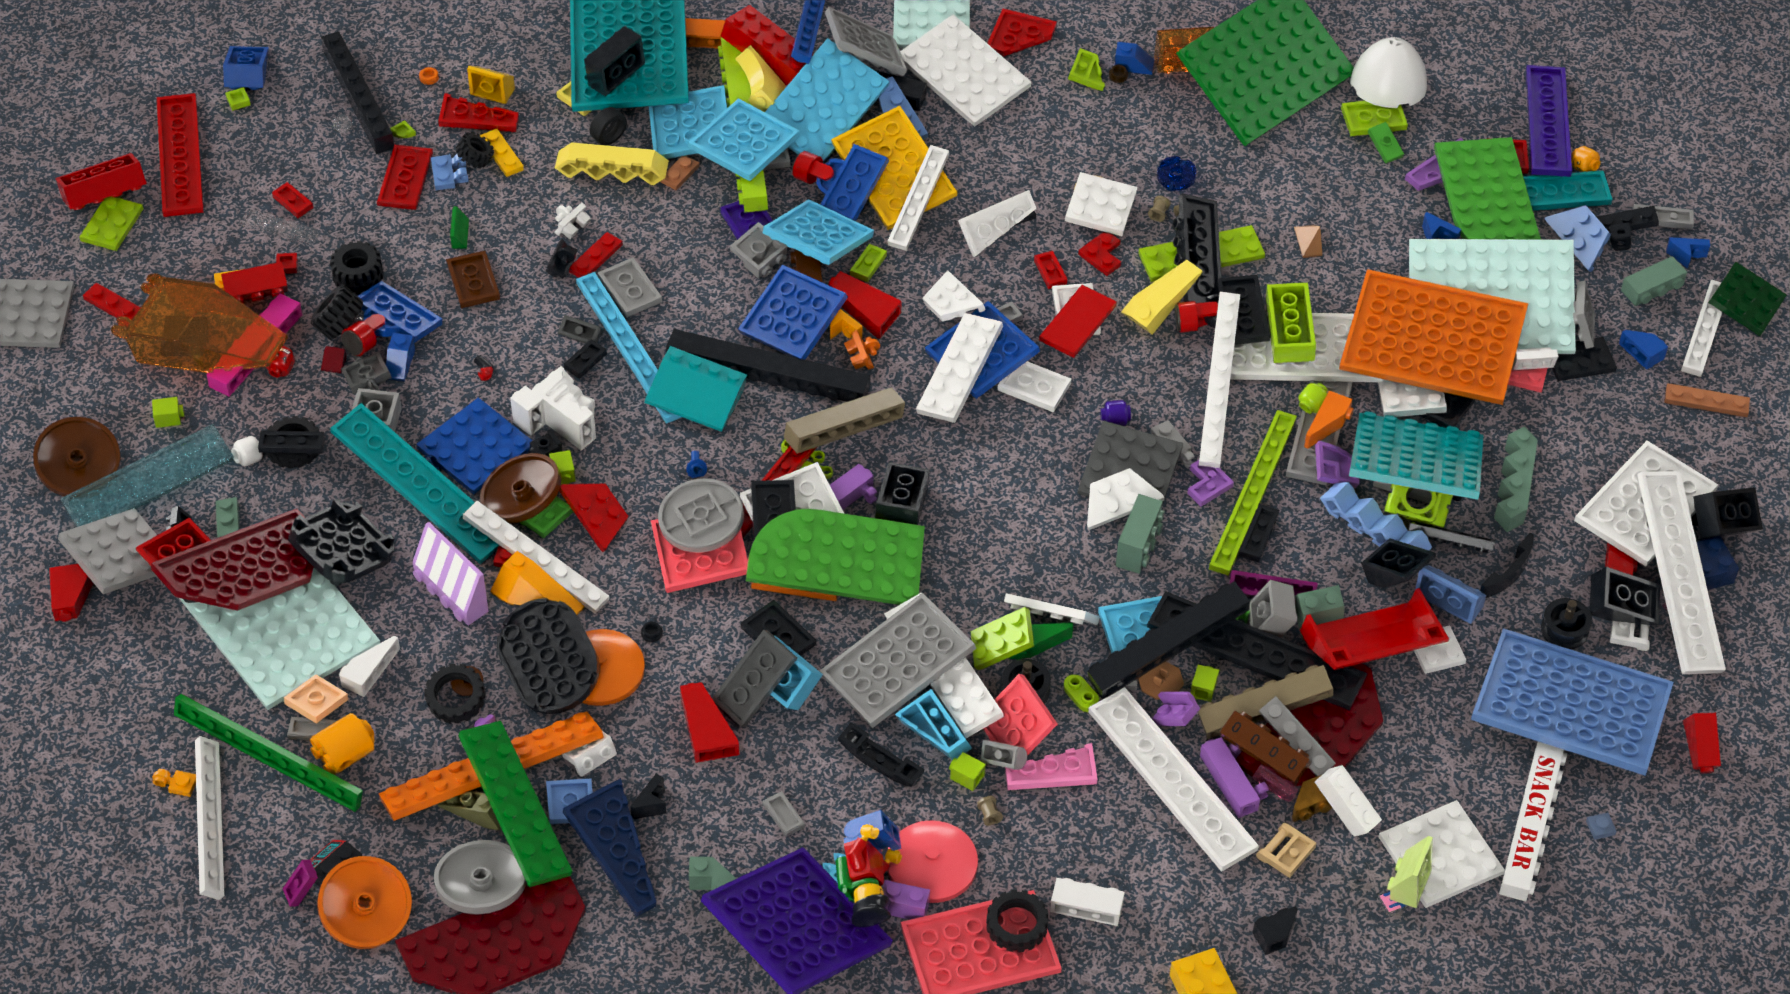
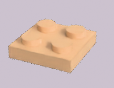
(315, 698)

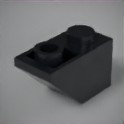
(1274, 931)

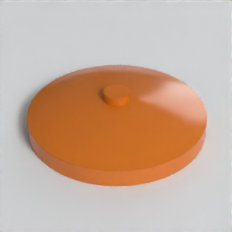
(620, 667)
(364, 902)

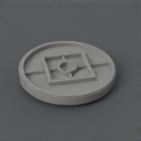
(701, 515)

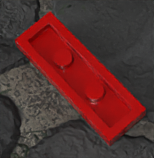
(596, 255)
(110, 302)

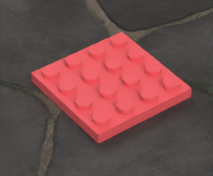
(693, 569)

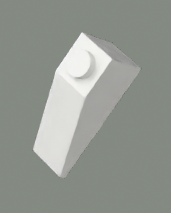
(367, 667)

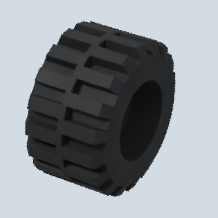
(352, 256)
(336, 312)

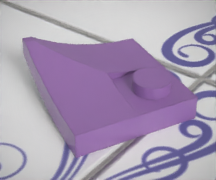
(1333, 464)

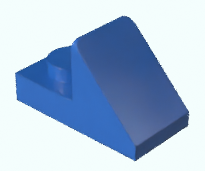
(1438, 228)
(1684, 248)

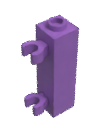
(853, 485)
(1230, 777)

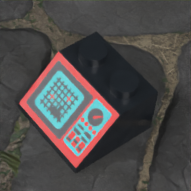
(331, 856)

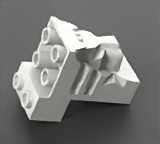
(559, 406)

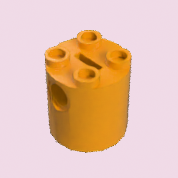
(343, 743)

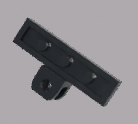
(1622, 223)

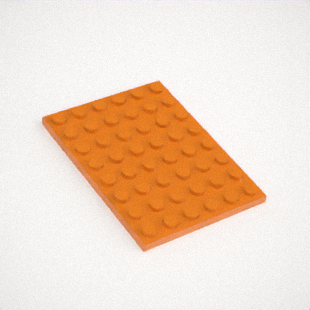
(1434, 337)

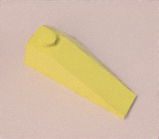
(1157, 300)

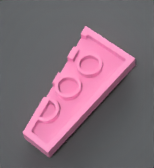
(1061, 770)

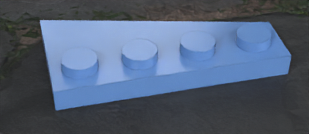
(894, 97)

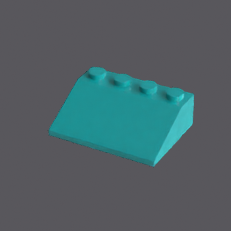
(696, 388)

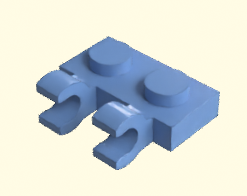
(443, 171)

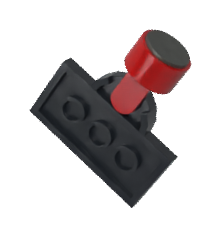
(1251, 319)

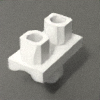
(566, 225)

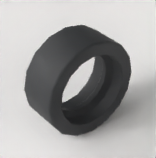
(613, 132)

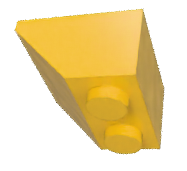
(490, 84)

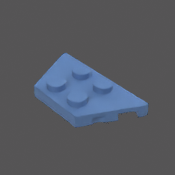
(1584, 229)

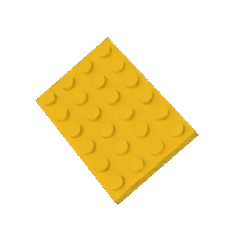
(899, 141)

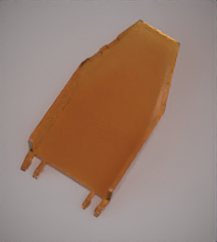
(197, 328)

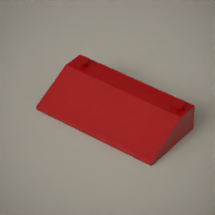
(1375, 633)

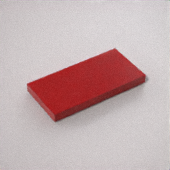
(405, 177)
(1077, 321)

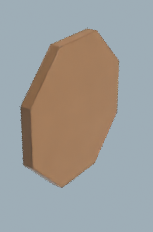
(1161, 679)

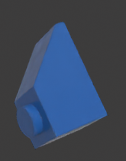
(1134, 58)
(1643, 347)
(400, 355)

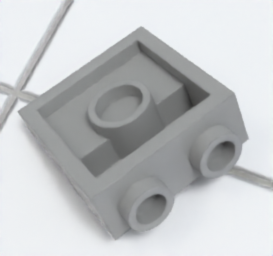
(759, 251)

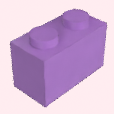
(906, 900)

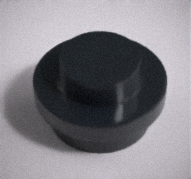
(651, 631)

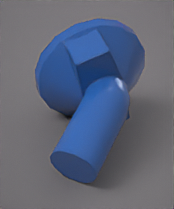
(696, 466)

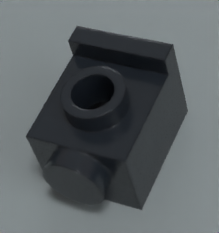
(546, 444)

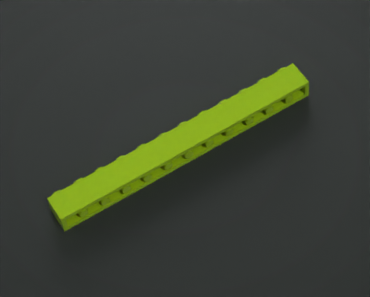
(737, 86)

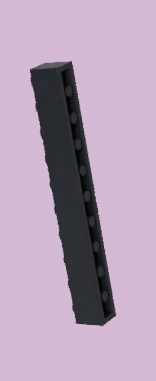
(775, 367)

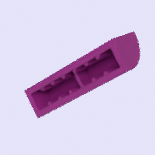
(1252, 583)

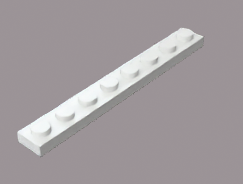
(514, 540)
(209, 818)

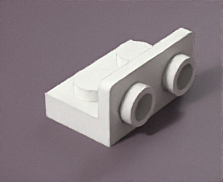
(1535, 358)
(591, 755)

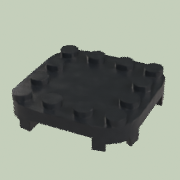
(341, 542)

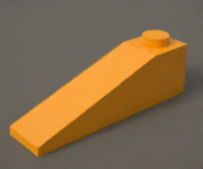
(524, 581)

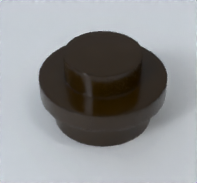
(1118, 74)

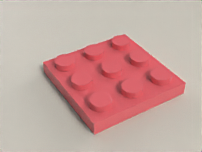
(1024, 719)

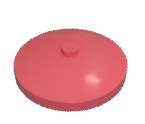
(936, 859)

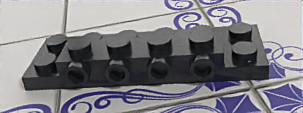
(1198, 243)

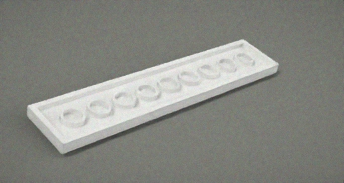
(1681, 573)
(1173, 779)

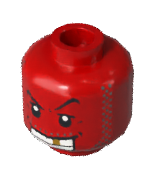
(282, 363)

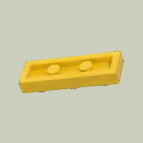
(503, 154)

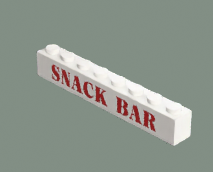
(1532, 822)

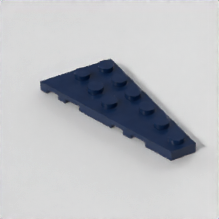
(611, 837)

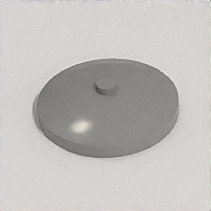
(479, 877)

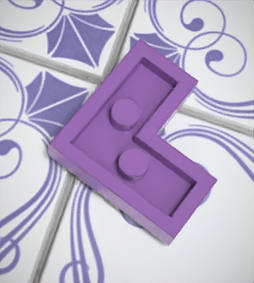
(1211, 485)

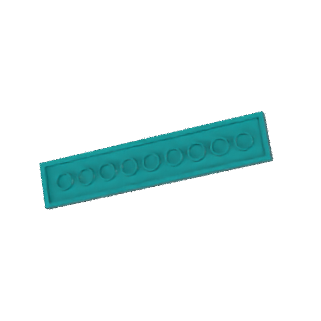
(413, 478)

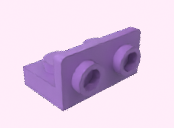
(1177, 709)

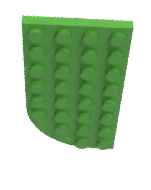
(1486, 189)
(839, 555)

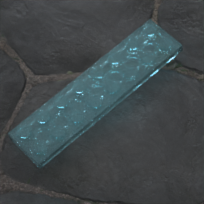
(149, 477)

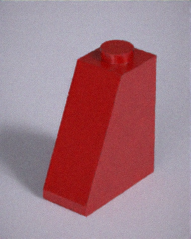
(68, 591)
(1703, 741)

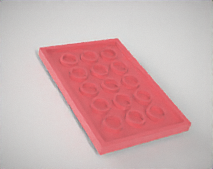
(958, 957)

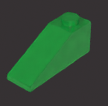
(1045, 637)

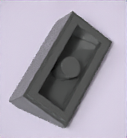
(579, 330)

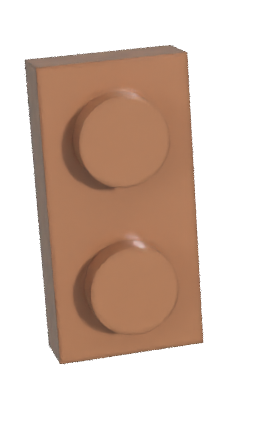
(680, 172)

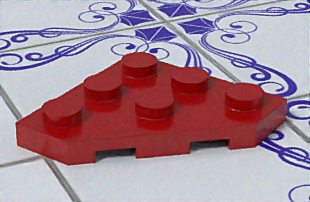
(1019, 31)

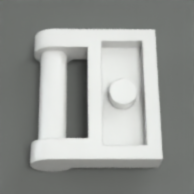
(1623, 634)

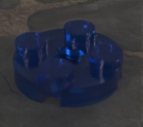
(1176, 182)

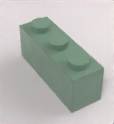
(1654, 281)

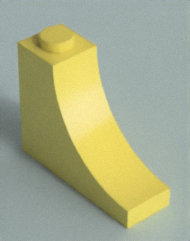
(763, 81)

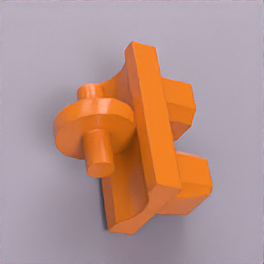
(865, 348)

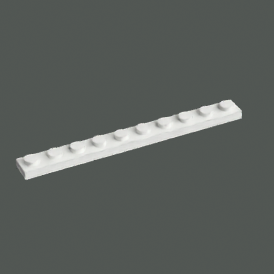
(1219, 380)

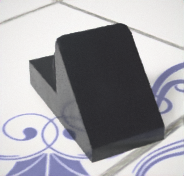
(649, 800)

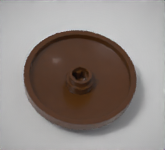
(75, 454)
(521, 487)

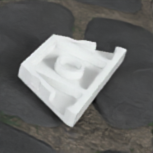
(951, 298)
(1115, 497)

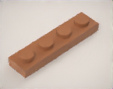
(1707, 400)

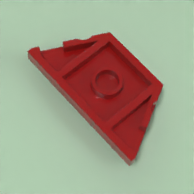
(596, 510)

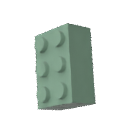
(1140, 534)

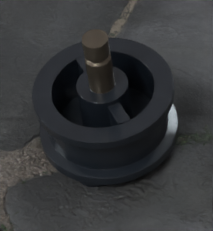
(1566, 623)
(1035, 673)

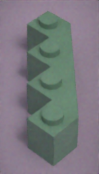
(1516, 486)
(707, 874)

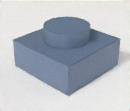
(1601, 826)

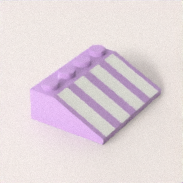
(450, 576)

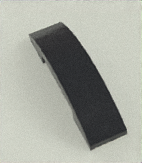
(1495, 583)
(878, 758)

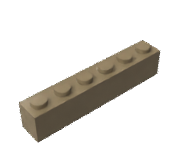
(844, 420)
(1293, 692)

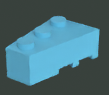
(934, 724)

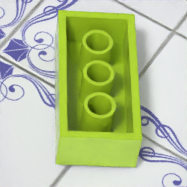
(1290, 322)

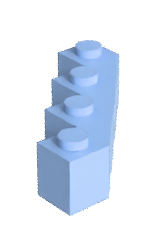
(1367, 518)

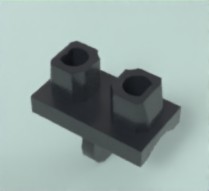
(561, 260)

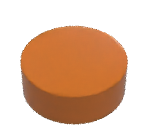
(428, 76)

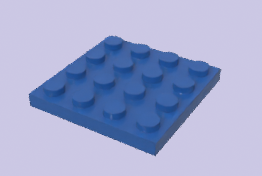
(792, 313)
(1008, 353)
(474, 444)

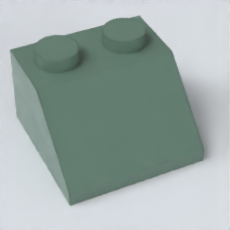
(1322, 604)

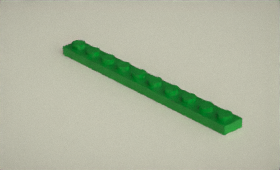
(268, 752)

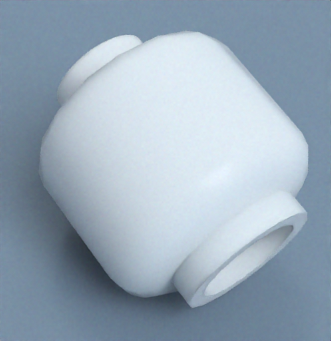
(246, 451)

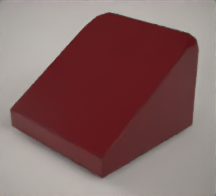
(333, 359)

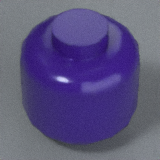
(1116, 412)

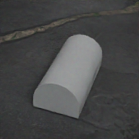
(1003, 755)

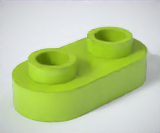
(1079, 692)

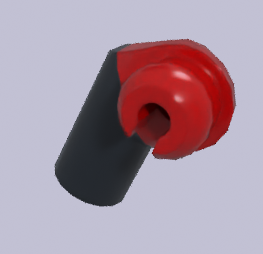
(486, 368)

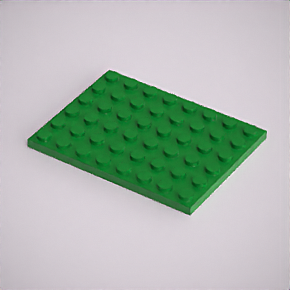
(1265, 65)

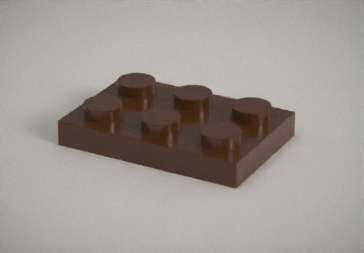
(473, 279)

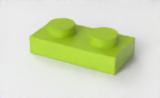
(868, 263)

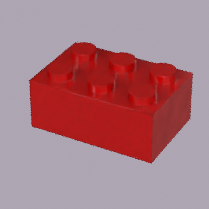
(256, 282)

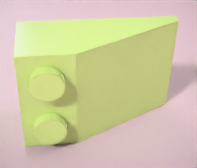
(1412, 873)

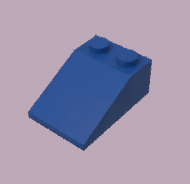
(245, 67)

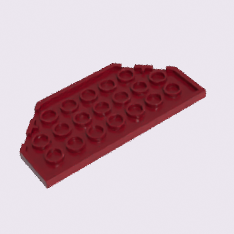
(238, 566)
(1334, 728)
(496, 947)

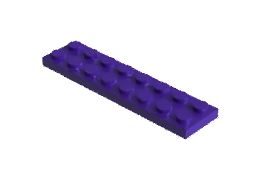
(1548, 121)

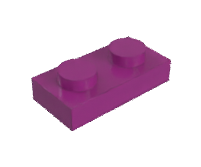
(300, 883)

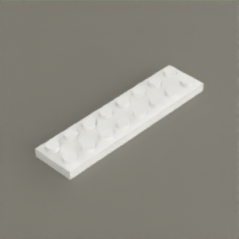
(963, 694)

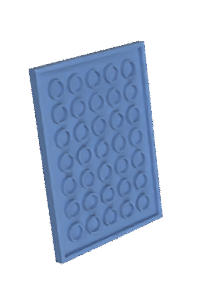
(1573, 701)

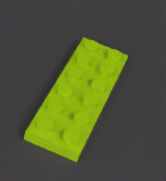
(1236, 247)

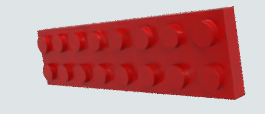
(179, 155)

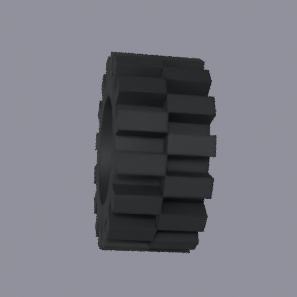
(474, 150)

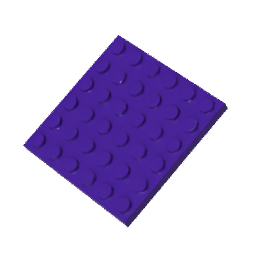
(794, 921)

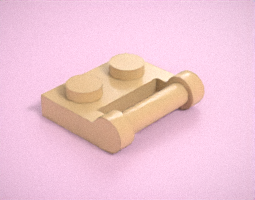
(1292, 854)

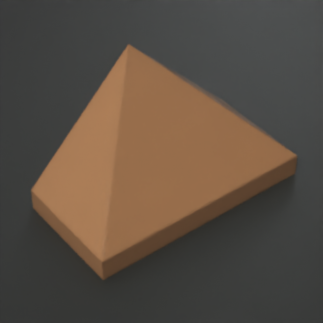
(1309, 240)

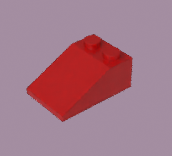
(172, 541)

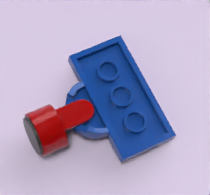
(843, 182)
(384, 314)

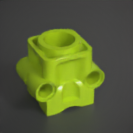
(1434, 514)

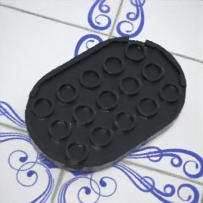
(548, 656)

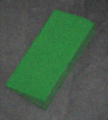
(459, 229)

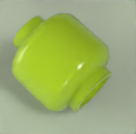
(1312, 397)

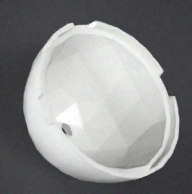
(1390, 74)

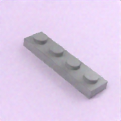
(1290, 728)

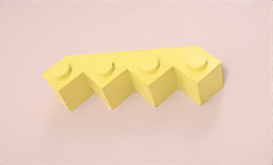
(619, 161)

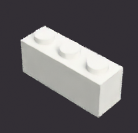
(1348, 800)
(1087, 901)

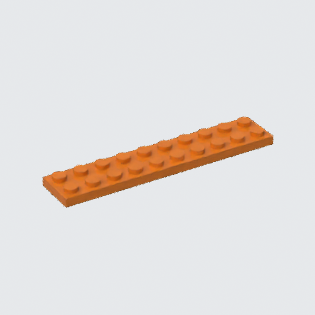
(461, 777)

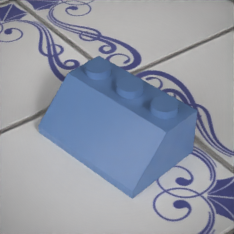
(1450, 593)

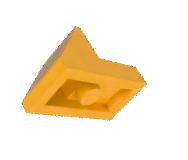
(844, 323)

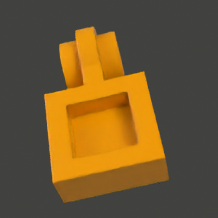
(181, 783)

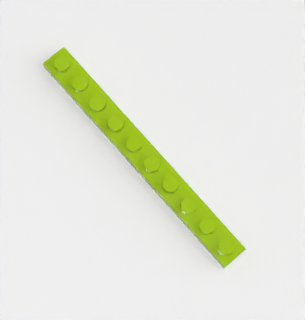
(1252, 492)

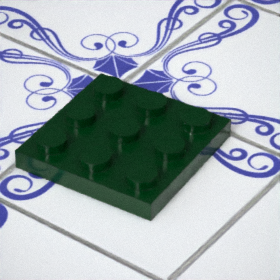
(1747, 298)

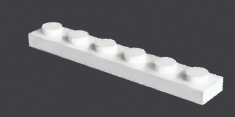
(918, 197)
(1703, 334)

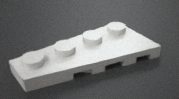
(990, 223)
(1056, 611)

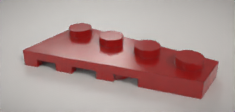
(464, 114)

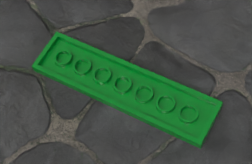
(515, 803)

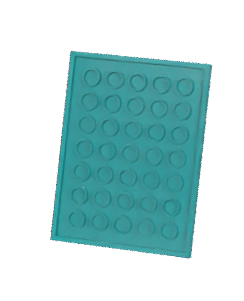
(663, 34)
(1417, 455)

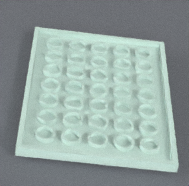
(1509, 269)
(287, 637)

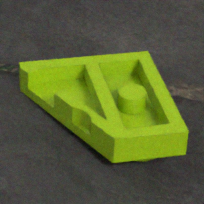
(1087, 70)

